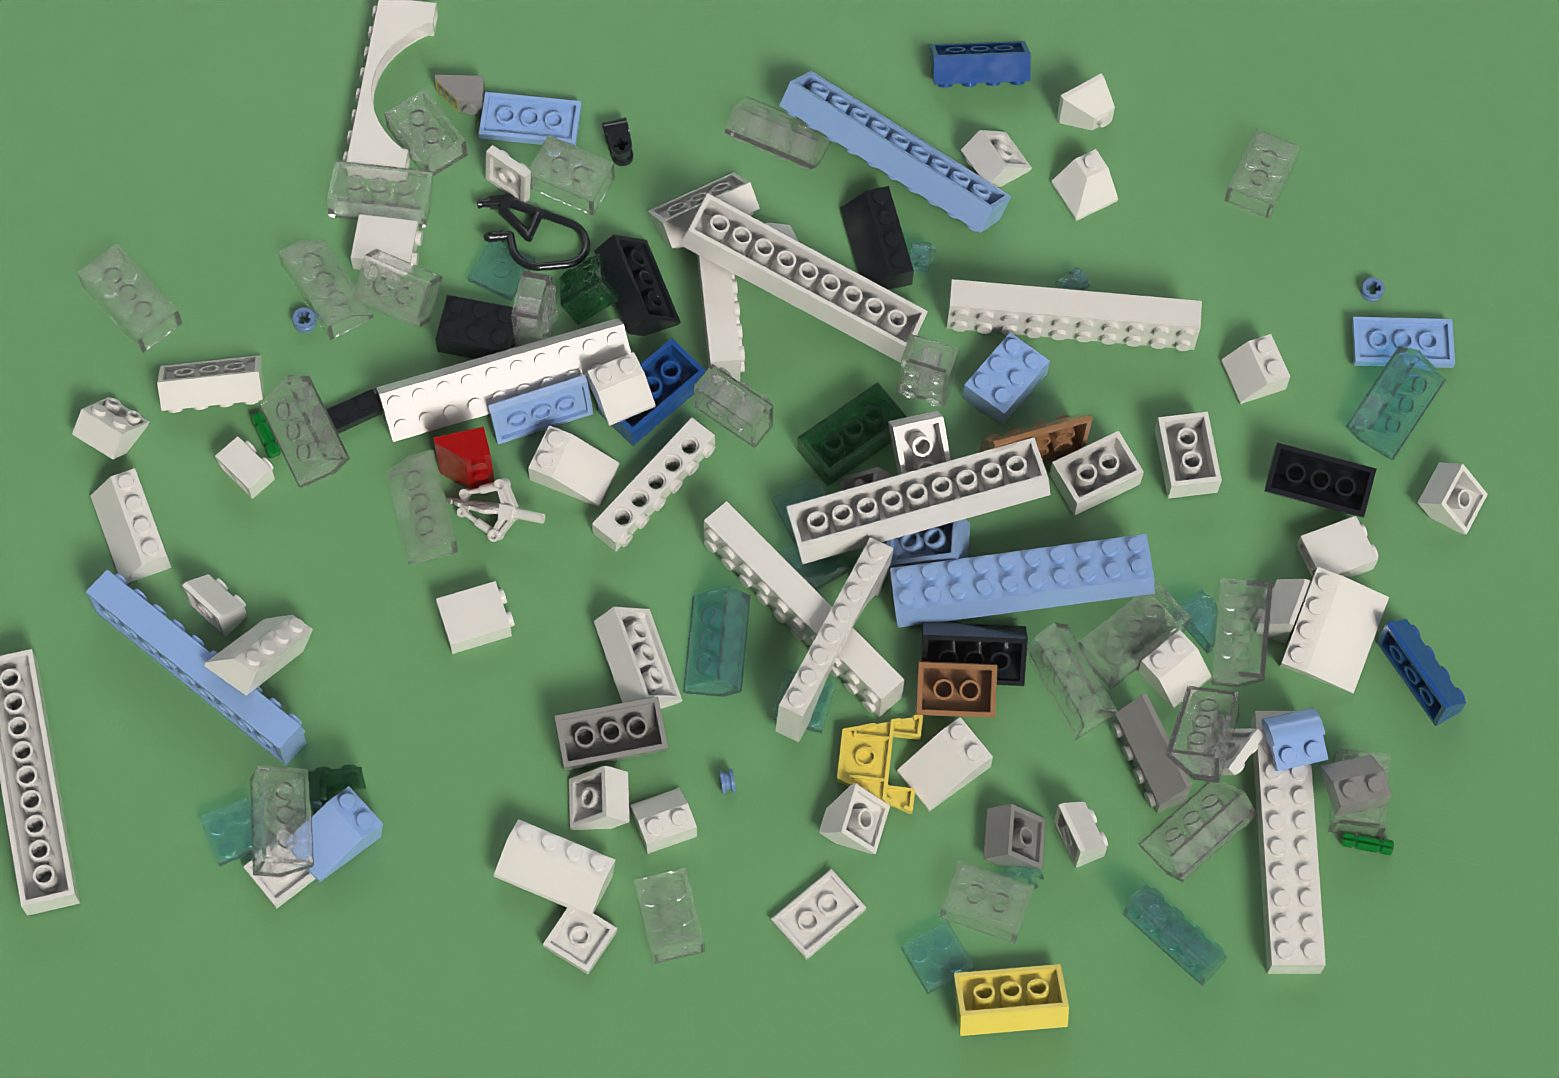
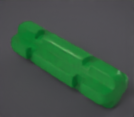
(265, 434)
(1367, 843)

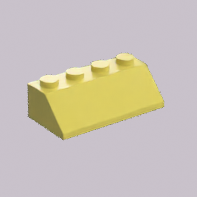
(1011, 1000)

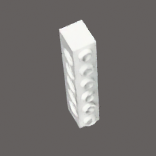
(692, 436)

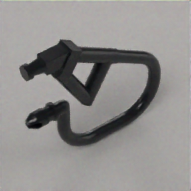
(504, 204)

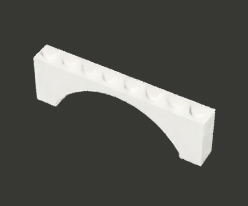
(395, 28)
(804, 691)

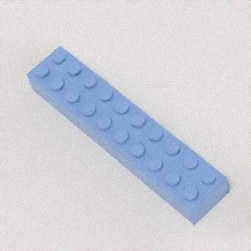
(895, 151)
(1022, 580)
(186, 660)

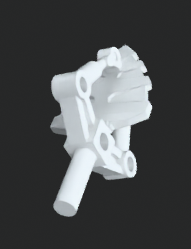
(507, 511)

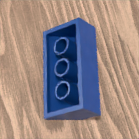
(980, 63)
(1421, 671)

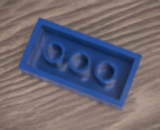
(671, 379)

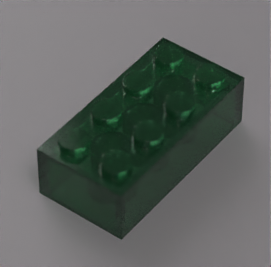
(849, 434)

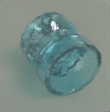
(1074, 281)

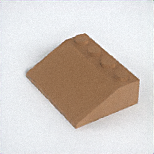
(1053, 438)

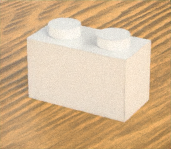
(245, 467)

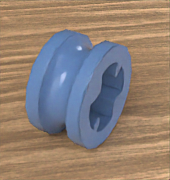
(1378, 285)
(306, 327)
(727, 781)

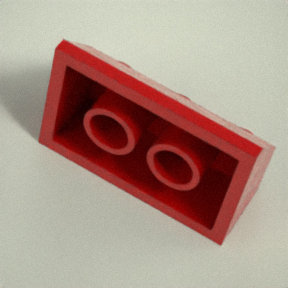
(465, 457)

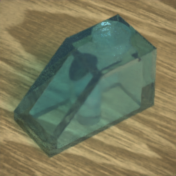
(1203, 619)

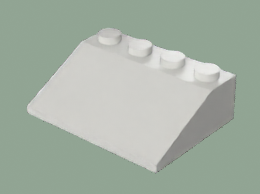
(1334, 630)

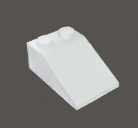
(572, 467)
(945, 764)

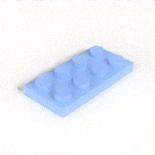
(529, 118)
(1379, 337)
(540, 408)

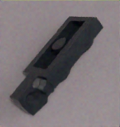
(355, 410)

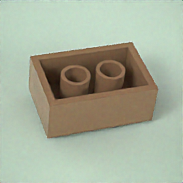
(956, 689)

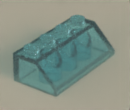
(1396, 402)
(717, 642)
(1174, 934)

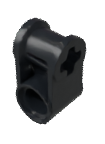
(619, 141)

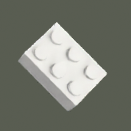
(919, 441)
(1187, 455)
(1096, 473)

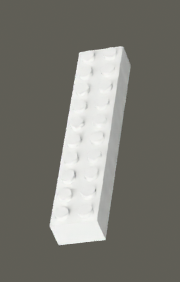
(803, 277)
(1074, 315)
(469, 387)
(919, 500)
(799, 606)
(33, 790)
(1288, 863)

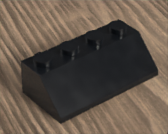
(878, 239)
(639, 284)
(1320, 480)
(978, 644)

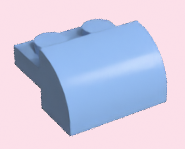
(1295, 738)

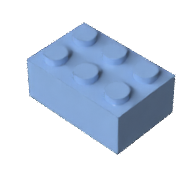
(1006, 379)

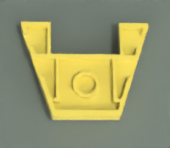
(867, 757)

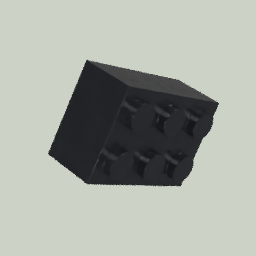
(474, 328)

